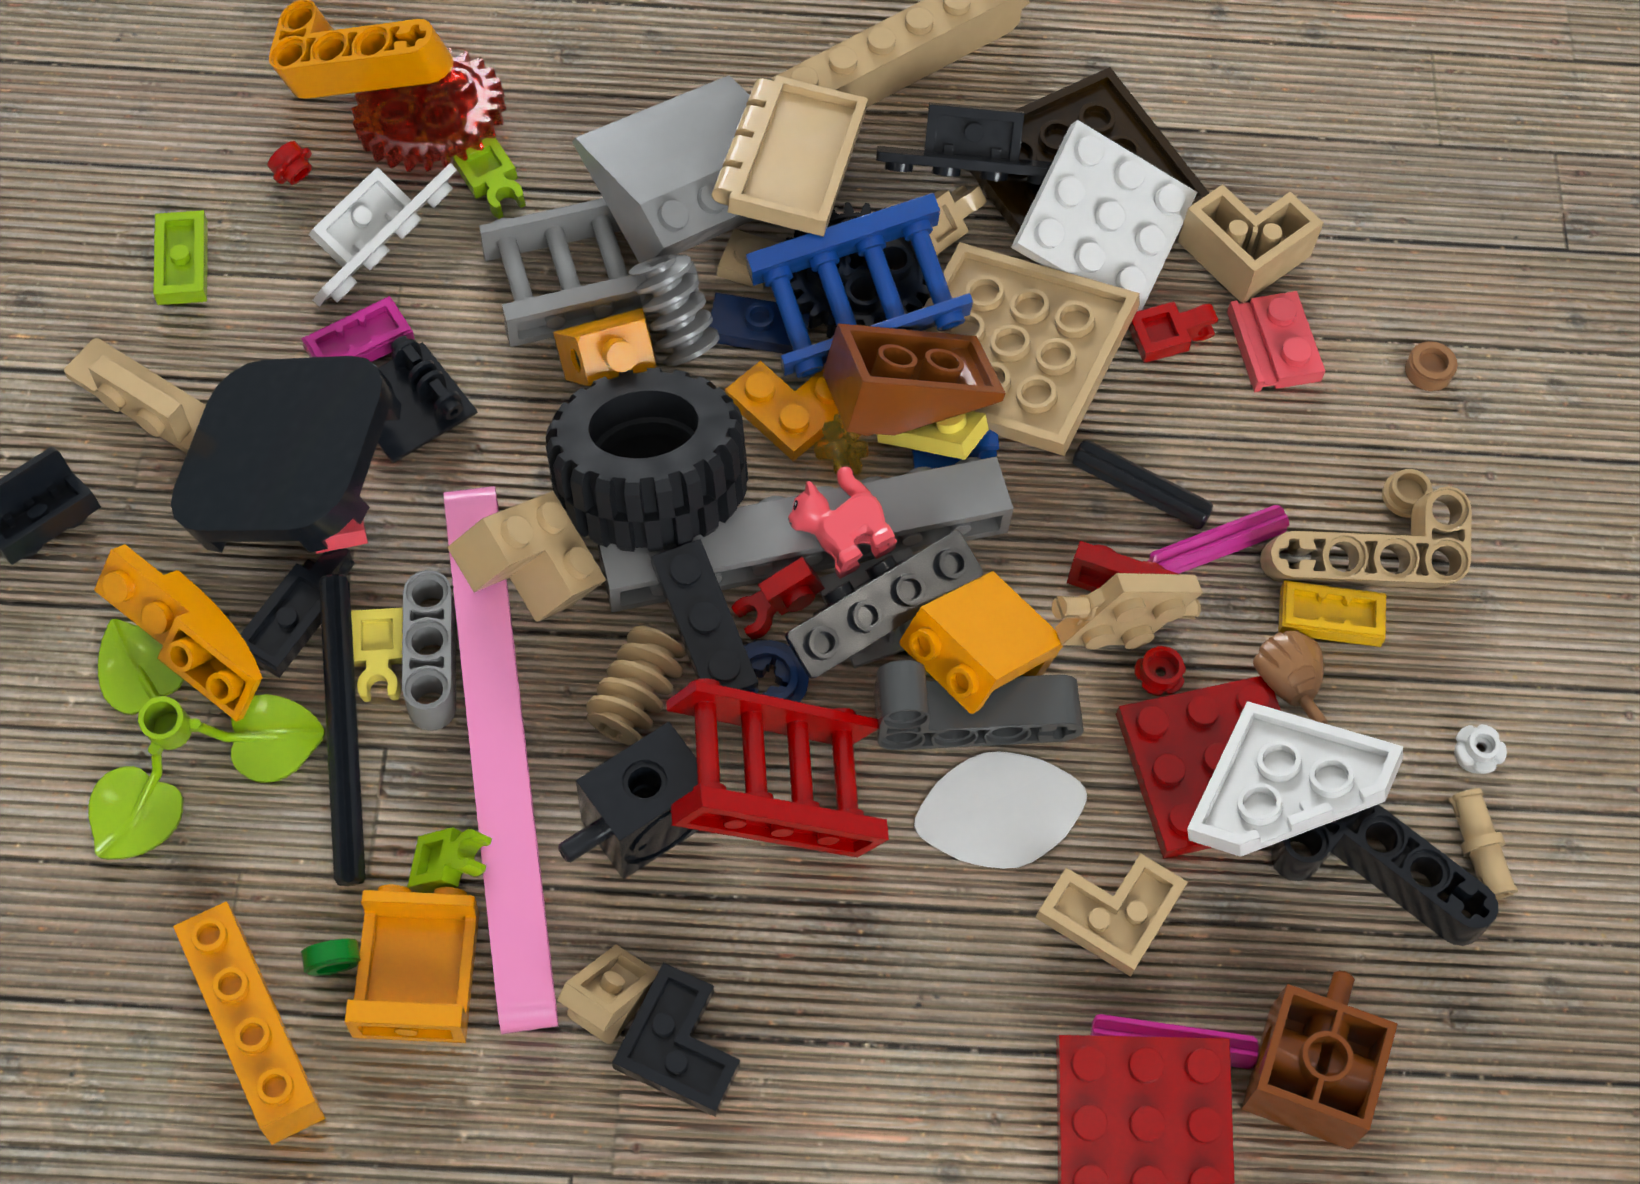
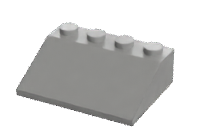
(663, 168)

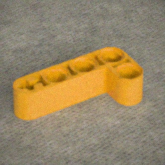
(331, 62)

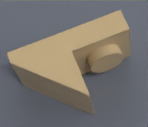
(607, 993)

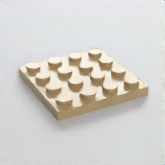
(1044, 337)

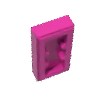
(361, 334)

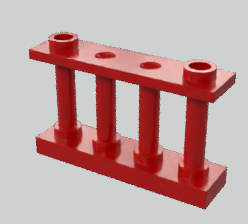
(756, 812)

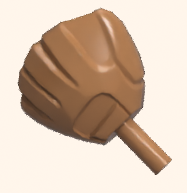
(1293, 670)

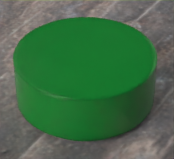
(330, 957)

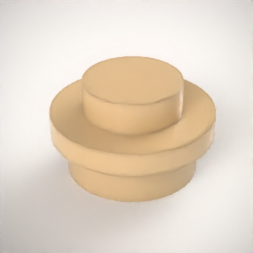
(1404, 490)

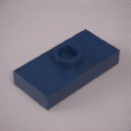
(751, 323)

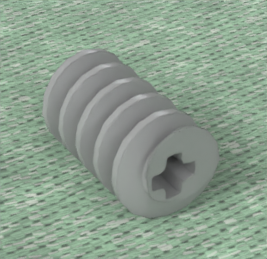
(678, 307)

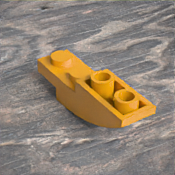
(194, 632)

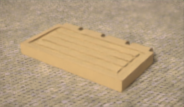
(790, 154)

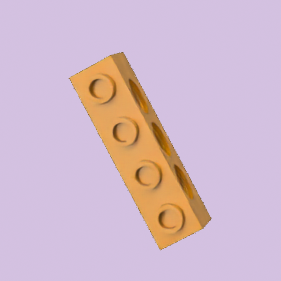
(249, 1023)

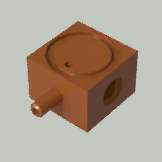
(1320, 1064)

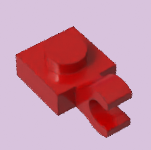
(1166, 332)
(784, 592)

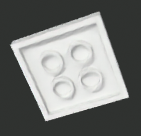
(1104, 214)

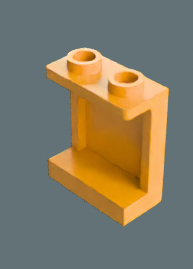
(980, 640)
(414, 965)

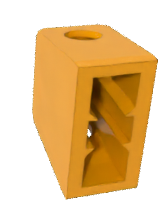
(606, 347)

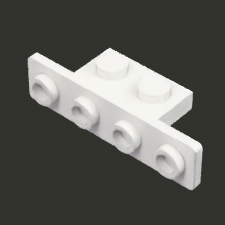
(366, 220)

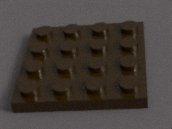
(1102, 105)

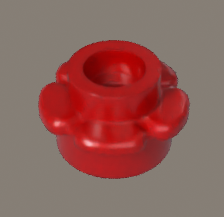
(290, 163)
(1167, 660)

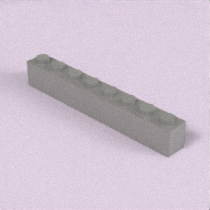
(761, 541)

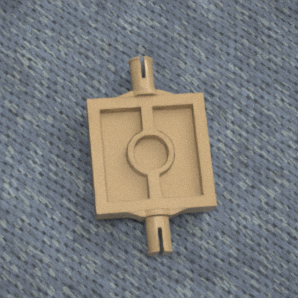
(1126, 609)

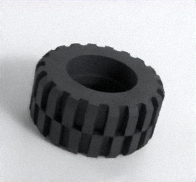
(648, 459)

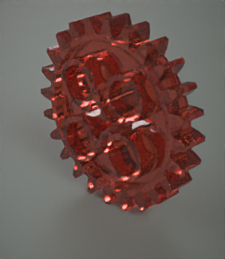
(432, 119)

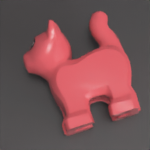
(843, 529)

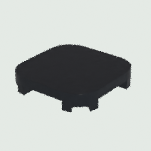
(284, 452)

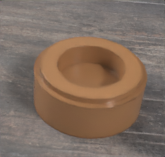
(1431, 366)

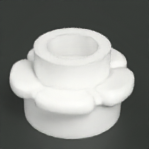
(1470, 757)

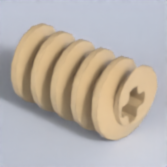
(632, 684)

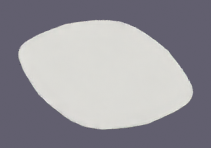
(1000, 810)

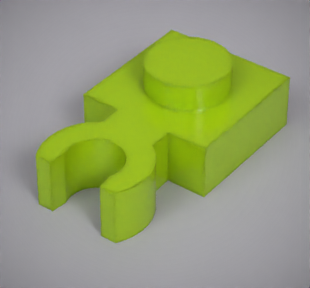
(490, 174)
(444, 857)

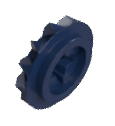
(787, 669)

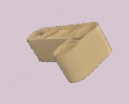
(1365, 550)

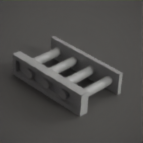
(537, 317)

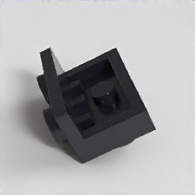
(40, 503)

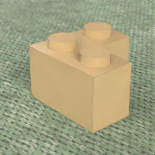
(1245, 248)
(534, 549)

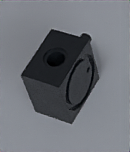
(630, 802)

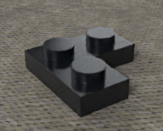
(662, 1048)

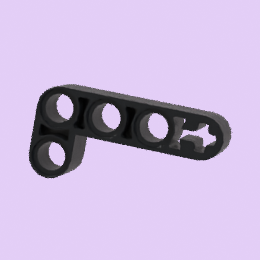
(1393, 869)

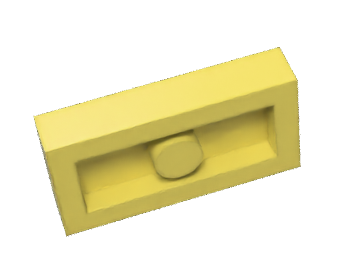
(949, 437)

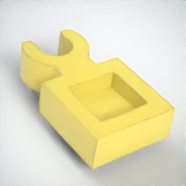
(377, 646)

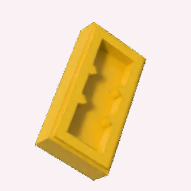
(1333, 613)

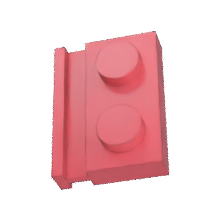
(1276, 341)

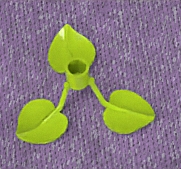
(135, 810)

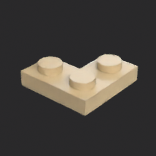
(1117, 925)

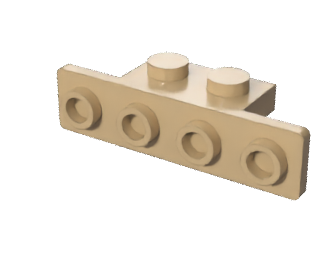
(137, 393)

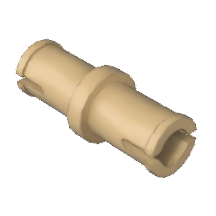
(1482, 842)

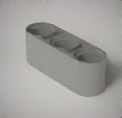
(429, 672)

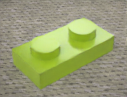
(180, 257)

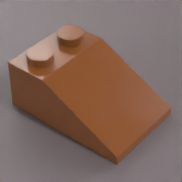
(906, 378)

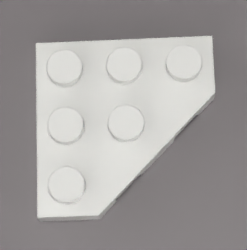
(1289, 778)

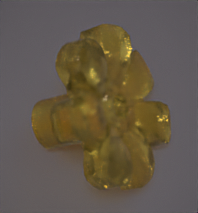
(841, 446)

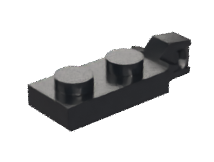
(292, 612)

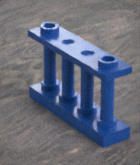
(868, 238)

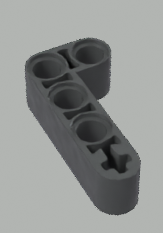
(925, 716)

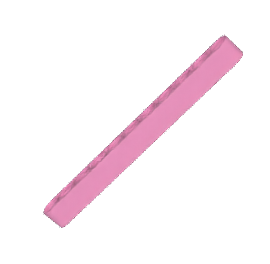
(502, 786)

